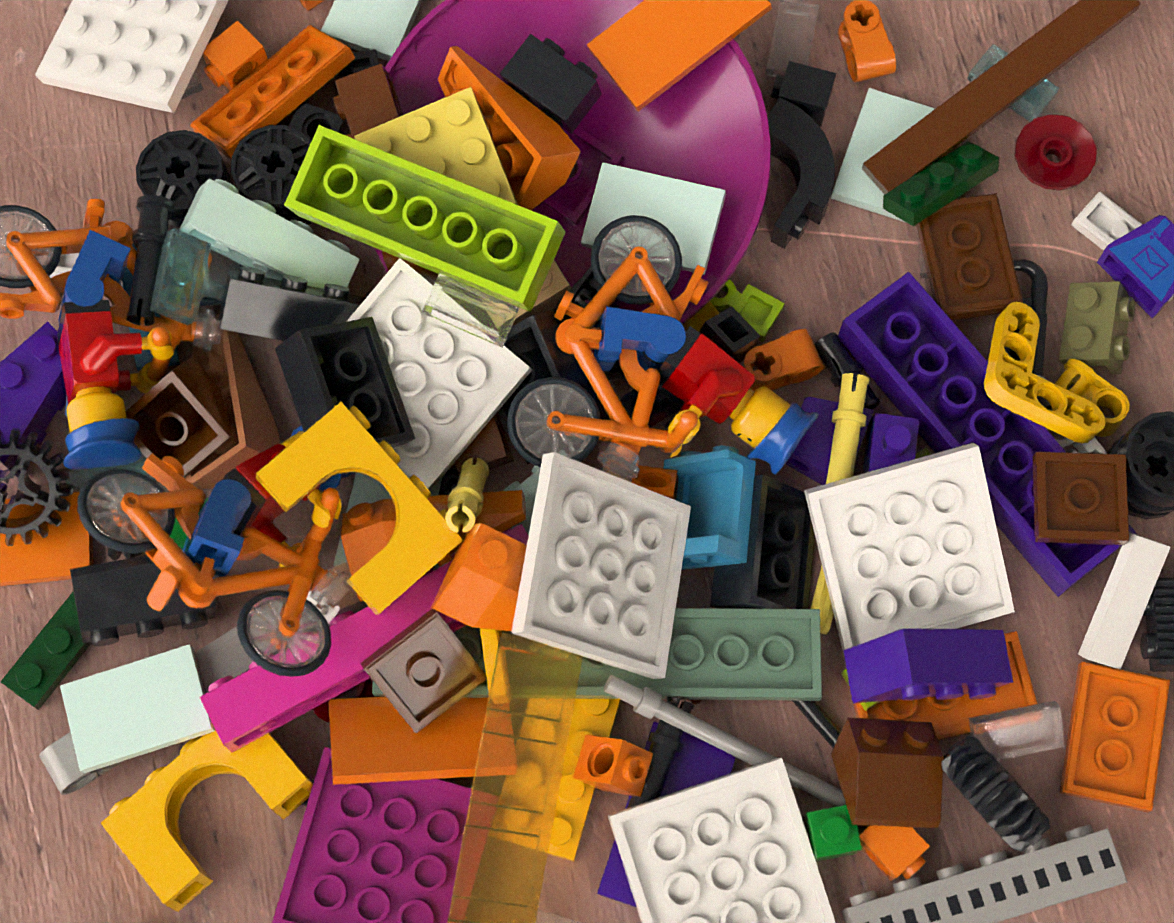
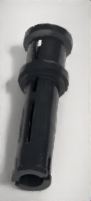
(149, 242)

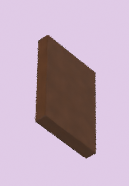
(969, 258)

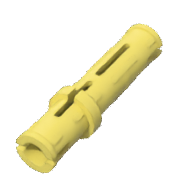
(848, 422)
(465, 497)

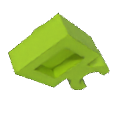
(753, 305)

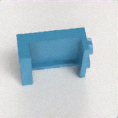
(720, 498)

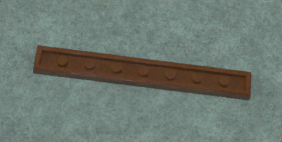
(995, 90)

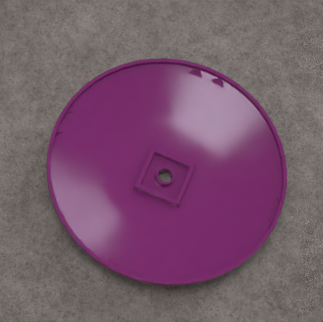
(699, 130)

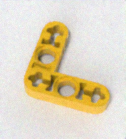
(1016, 387)

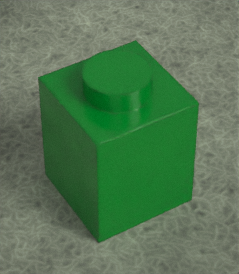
(831, 833)

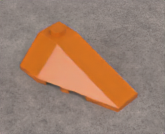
(528, 141)
(370, 526)
(483, 580)

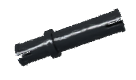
(664, 745)

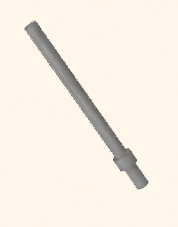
(650, 704)

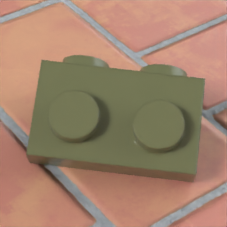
(1097, 325)

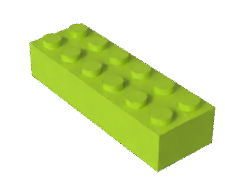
(425, 218)

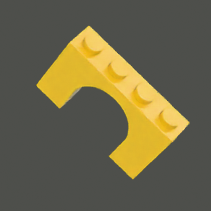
(343, 445)
(148, 821)

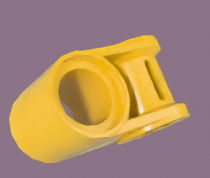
(1097, 390)

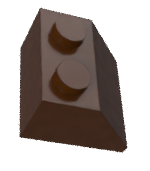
(181, 416)
(890, 772)

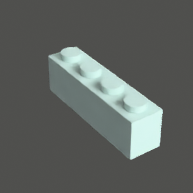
(263, 240)

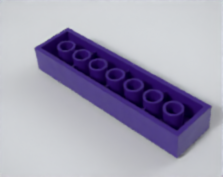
(939, 380)

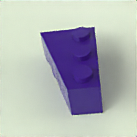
(31, 388)
(928, 664)

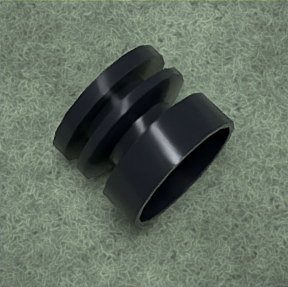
(172, 156)
(268, 165)
(1147, 447)

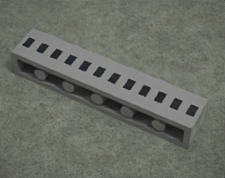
(1001, 886)

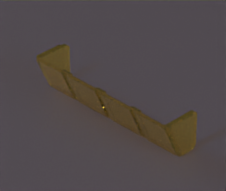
(516, 783)

